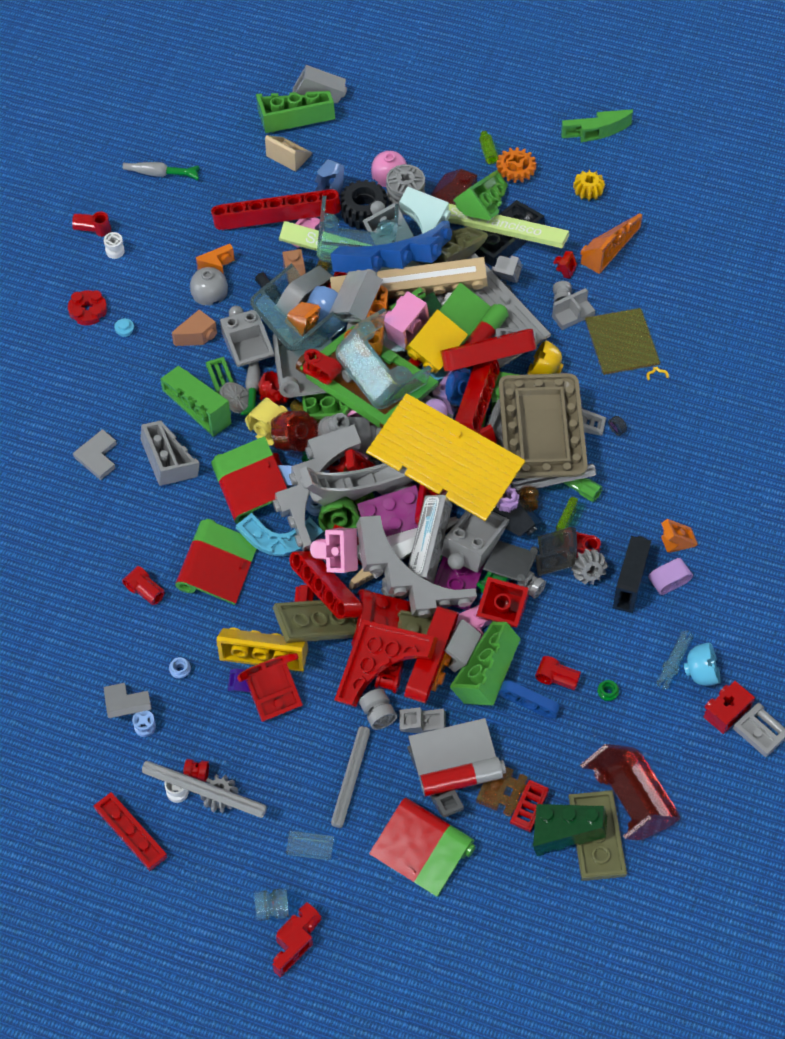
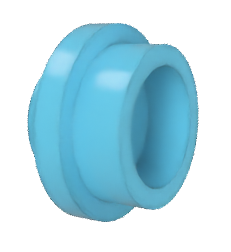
(124, 327)

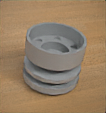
(399, 179)

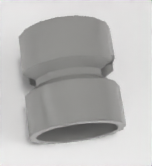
(377, 708)

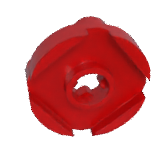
(87, 298)

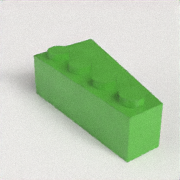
(197, 400)
(487, 666)

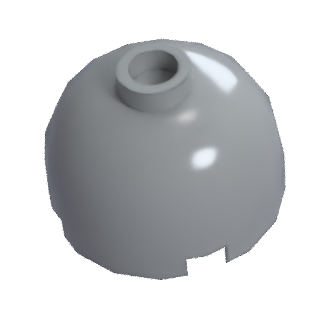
(208, 286)

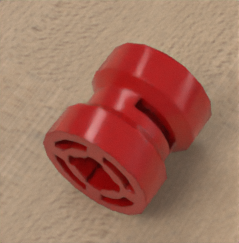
(196, 770)

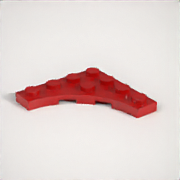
(375, 650)

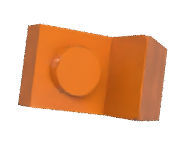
(216, 258)
(677, 536)

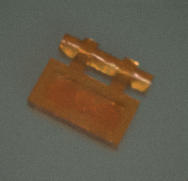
(493, 792)

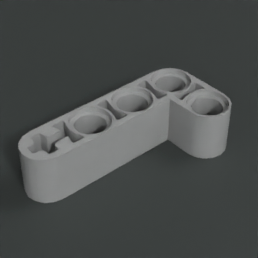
(301, 288)

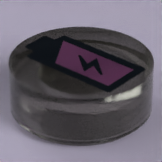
(617, 425)

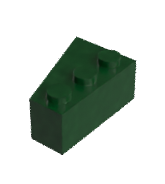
(567, 825)

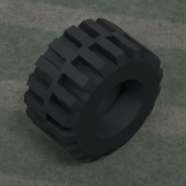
(360, 193)

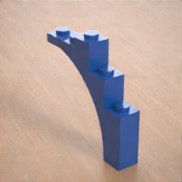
(399, 254)

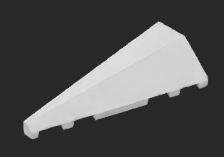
(403, 543)

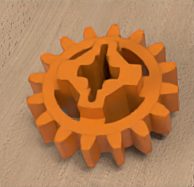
(516, 165)

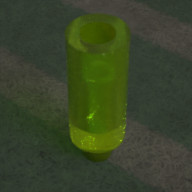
(488, 148)

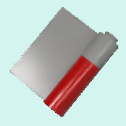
(455, 757)

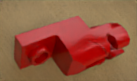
(295, 938)

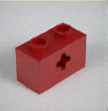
(728, 706)

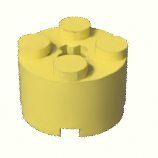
(260, 419)

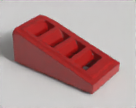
(530, 792)

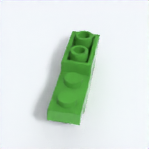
(604, 125)

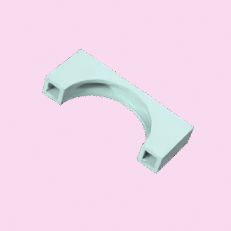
(425, 211)

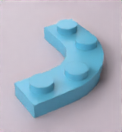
(272, 542)

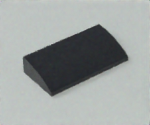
(503, 245)

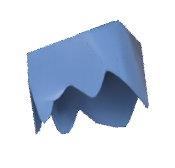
(330, 170)

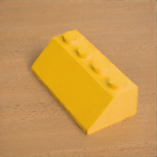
(256, 647)

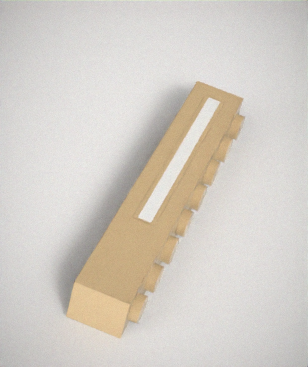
(430, 277)

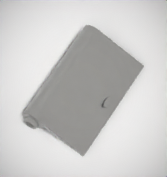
(291, 381)

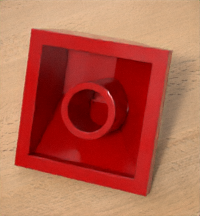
(503, 602)

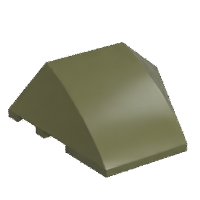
(462, 245)

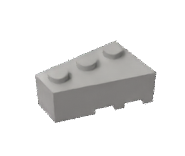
(166, 455)

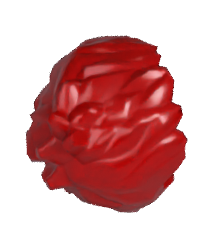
(269, 388)

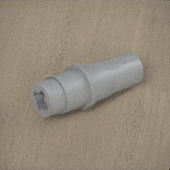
(332, 423)

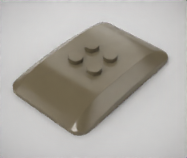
(543, 424)

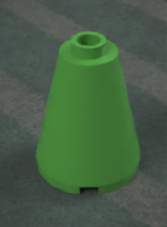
(340, 513)

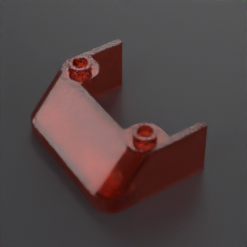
(636, 788)

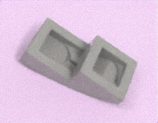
(419, 721)

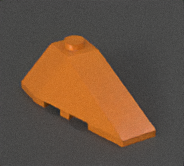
(606, 246)

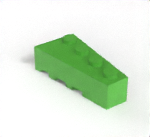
(294, 110)

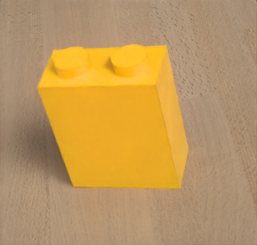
(435, 335)

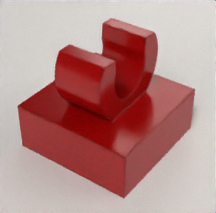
(566, 264)

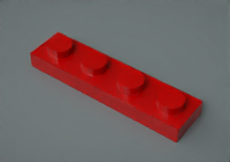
(130, 831)

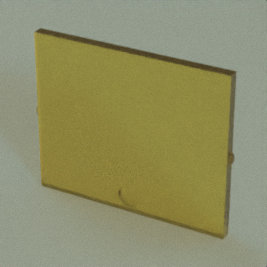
(622, 341)

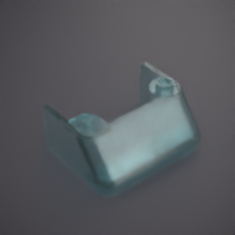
(332, 237)
(265, 303)
(369, 371)

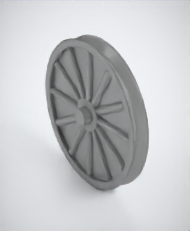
(236, 395)

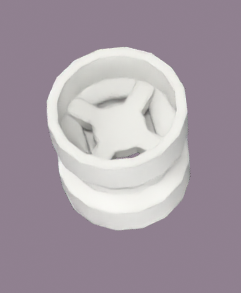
(114, 245)
(173, 796)

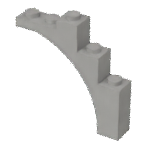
(324, 452)
(355, 484)
(400, 580)

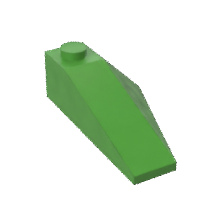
(483, 197)

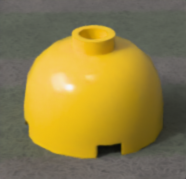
(546, 360)

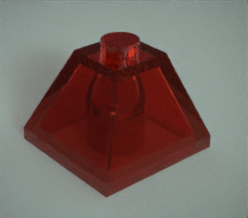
(453, 185)

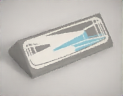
(430, 536)

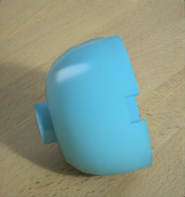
(702, 665)

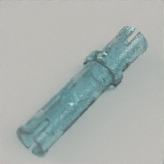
(671, 666)

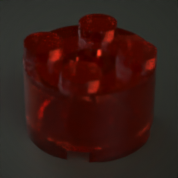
(293, 430)

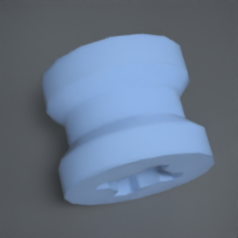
(144, 718)

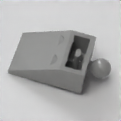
(381, 213)
(245, 336)
(472, 540)

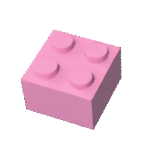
(406, 319)

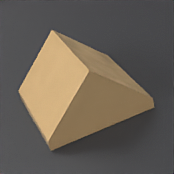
(286, 152)

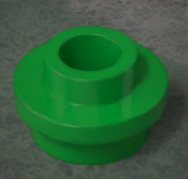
(608, 685)

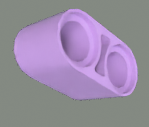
(670, 576)

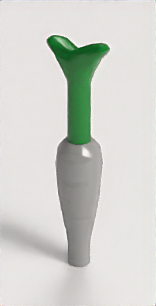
(160, 169)
(251, 383)

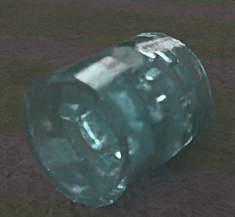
(271, 904)

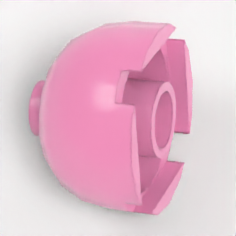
(383, 164)

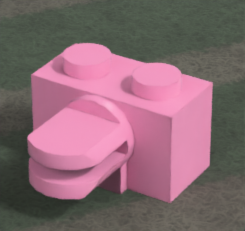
(337, 549)

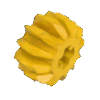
(588, 185)

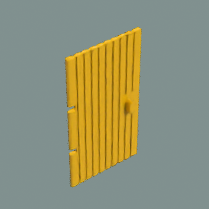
(446, 456)

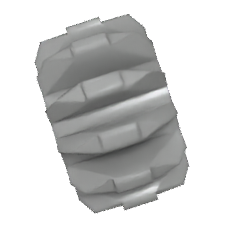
(589, 566)
(221, 783)

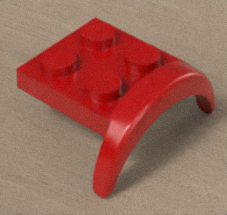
(380, 609)
(272, 686)

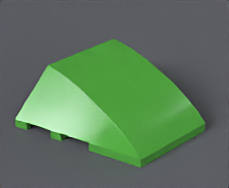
(323, 405)

